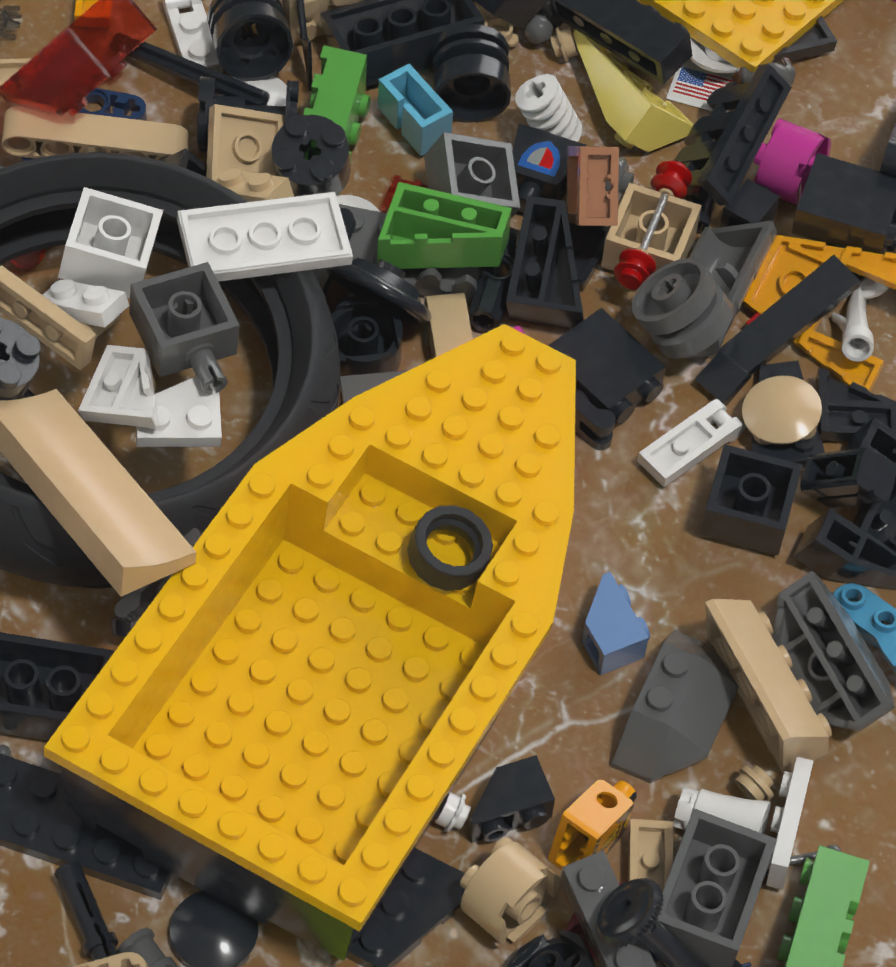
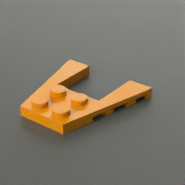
(791, 262)

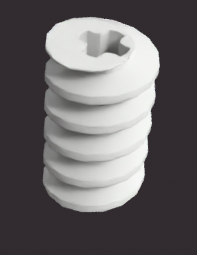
(548, 108)

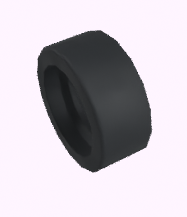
(467, 526)

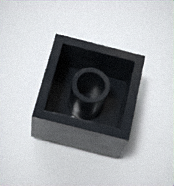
(751, 499)

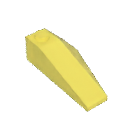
(628, 101)

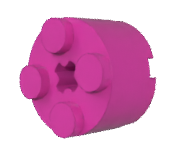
(788, 159)

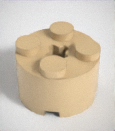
(508, 891)

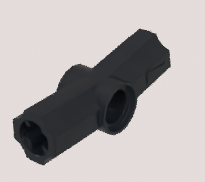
(492, 290)

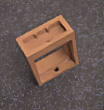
(586, 177)

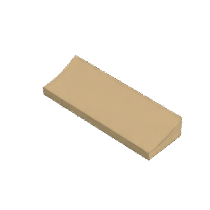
(90, 492)

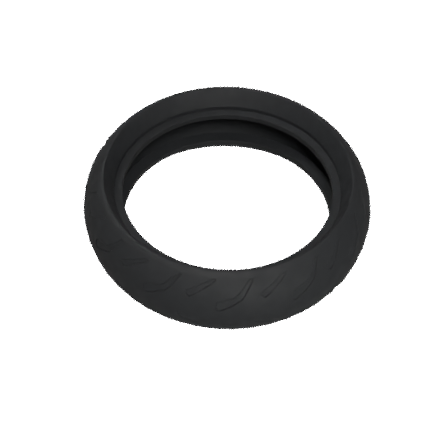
(285, 309)

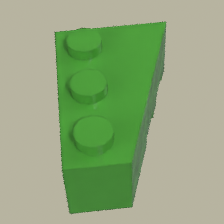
(442, 230)

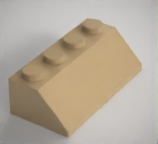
(766, 683)

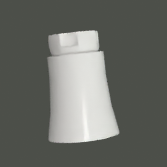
(741, 811)

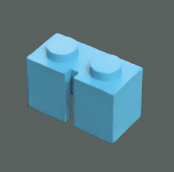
(415, 107)

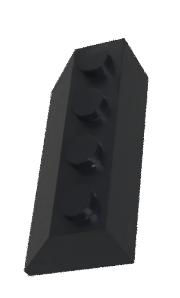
(395, 31)

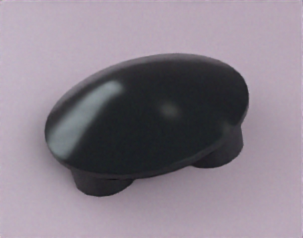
(211, 932)

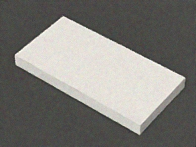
(266, 236)

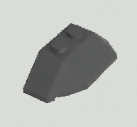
(830, 656)
(676, 710)

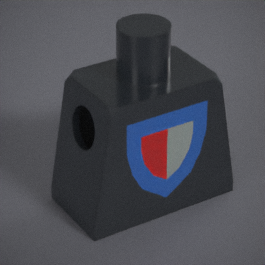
(540, 164)

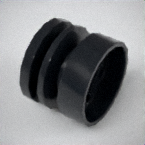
(250, 37)
(472, 72)

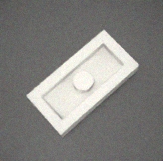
(87, 302)

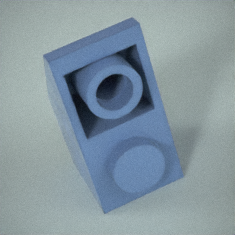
(612, 630)

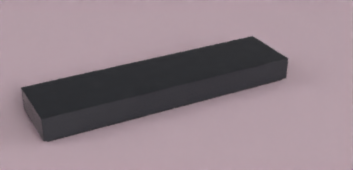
(791, 315)

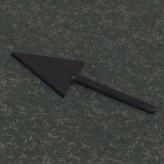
(306, 43)

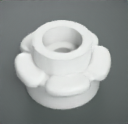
(453, 812)

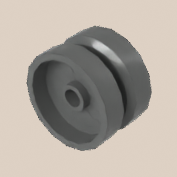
(682, 308)

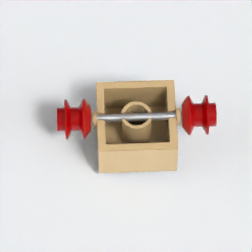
(652, 226)

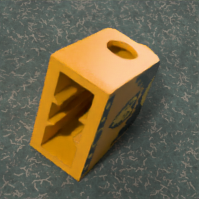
(598, 814)

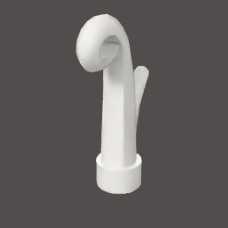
(856, 337)

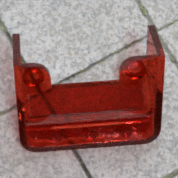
(79, 59)

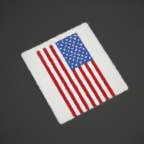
(694, 85)

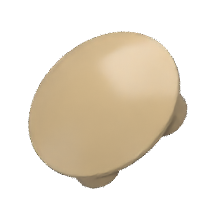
(782, 410)

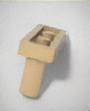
(47, 321)

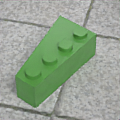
(341, 91)
(825, 911)

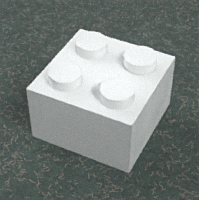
(109, 241)

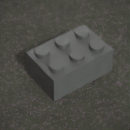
(714, 886)

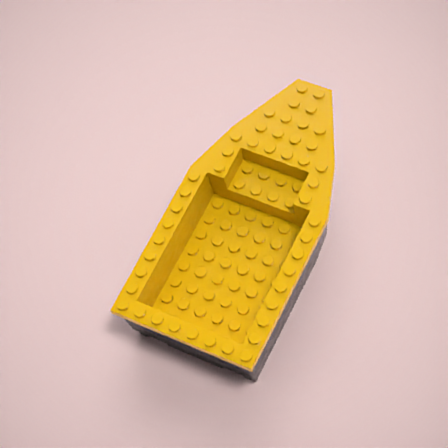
(299, 684)

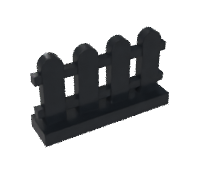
(739, 133)

